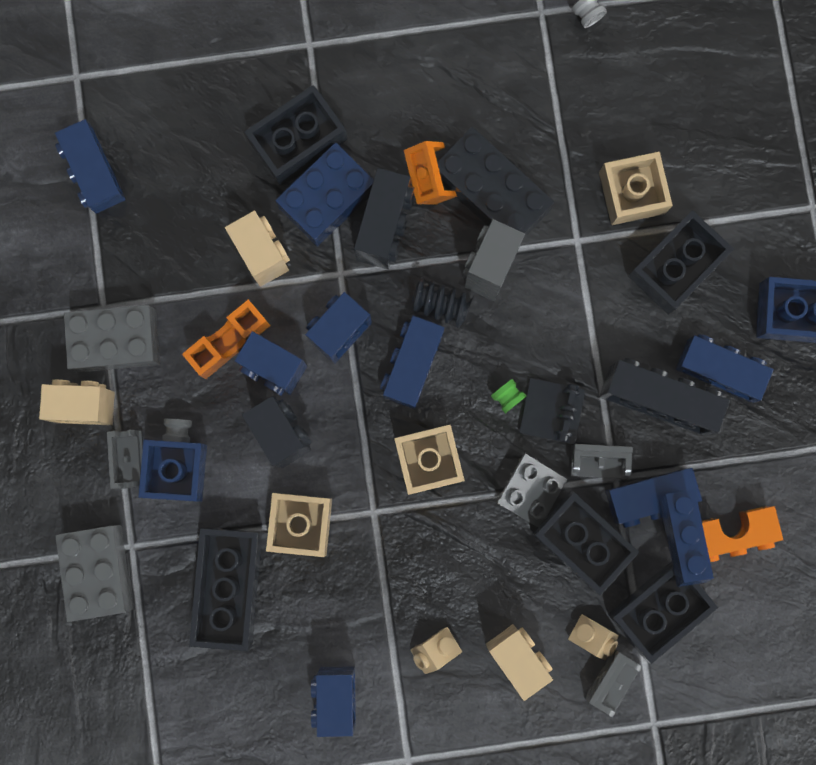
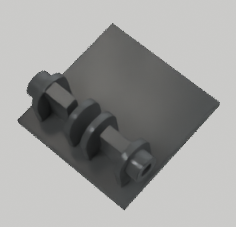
(531, 490)

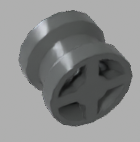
(177, 430)

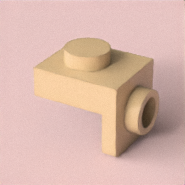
(594, 637)
(436, 651)

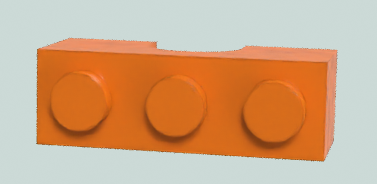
(214, 351)
(758, 528)

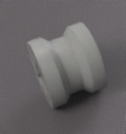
(589, 12)

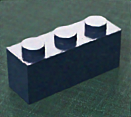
(89, 167)
(412, 361)
(725, 368)
(642, 498)
(686, 538)

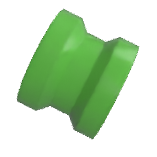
(508, 396)

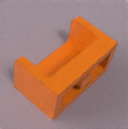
(425, 173)

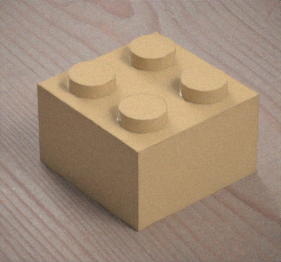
(635, 188)
(255, 244)
(77, 404)
(429, 459)
(299, 525)
(520, 664)

